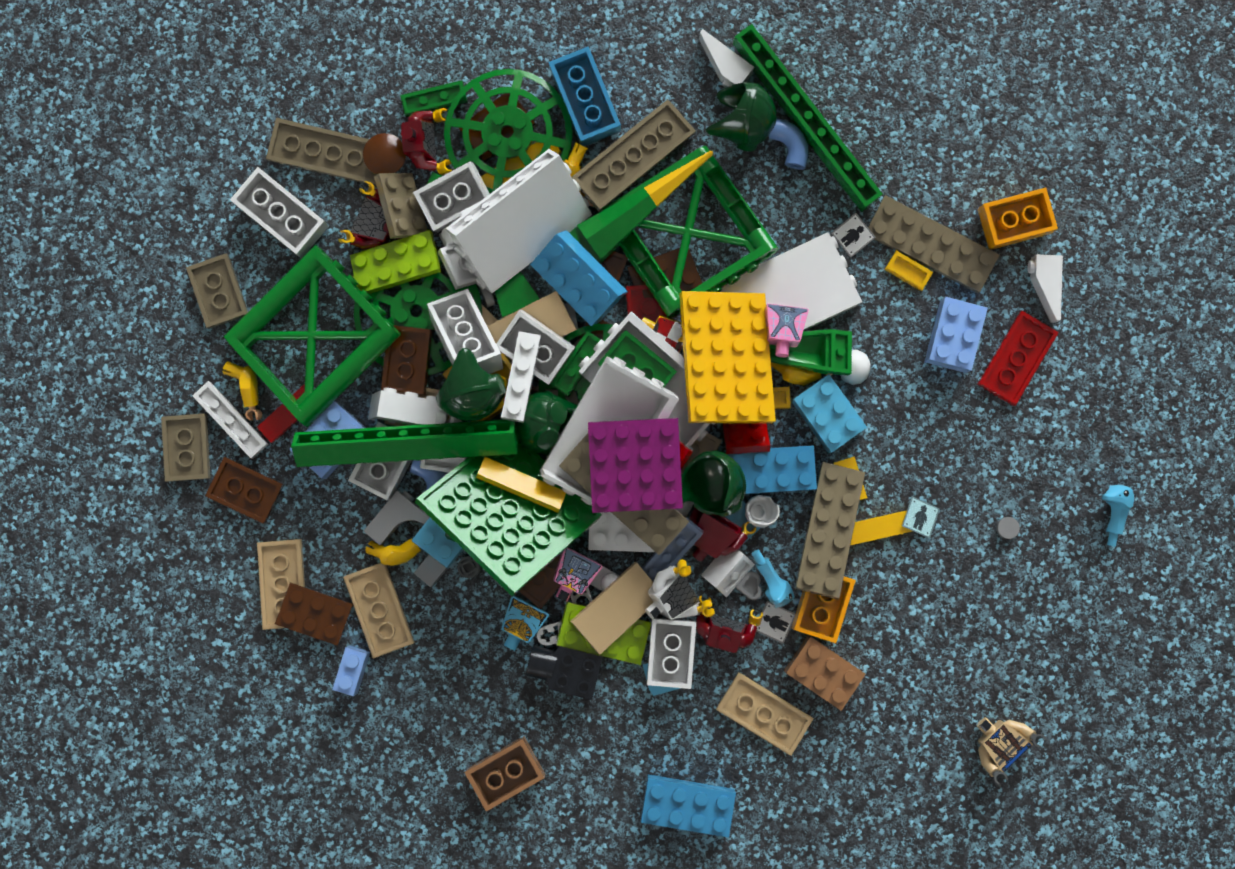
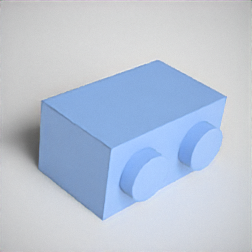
(351, 670)

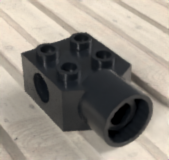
(565, 670)

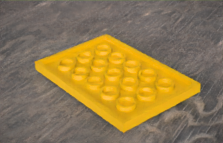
(726, 357)

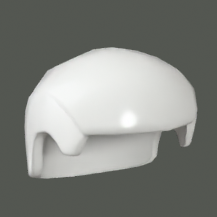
(860, 368)
(761, 511)

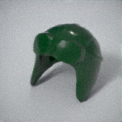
(751, 119)
(470, 390)
(542, 421)
(714, 484)

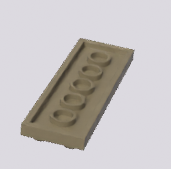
(319, 151)
(633, 155)
(932, 244)
(653, 527)
(830, 530)

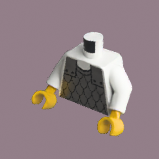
(674, 596)

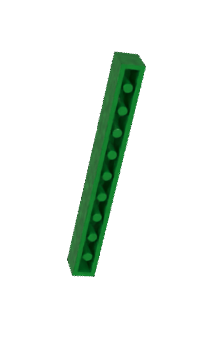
(807, 118)
(405, 443)

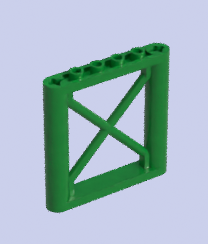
(755, 239)
(248, 332)

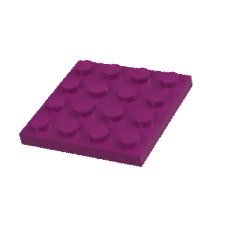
(635, 465)

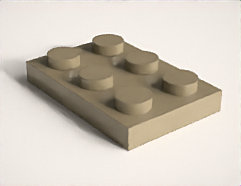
(400, 205)
(217, 290)
(185, 447)

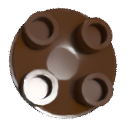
(384, 154)

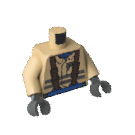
(1003, 745)

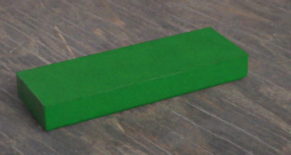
(432, 98)
(569, 374)

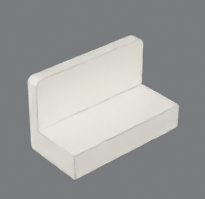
(727, 571)

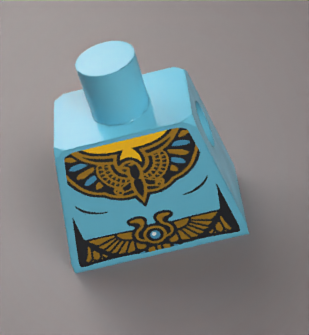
(522, 621)

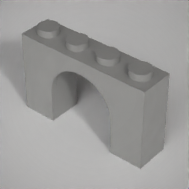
(391, 516)

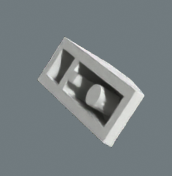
(727, 64)
(1047, 281)

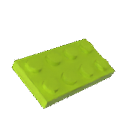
(396, 262)
(627, 647)

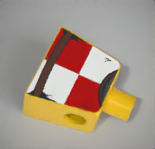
(667, 329)

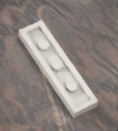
(521, 377)
(230, 419)

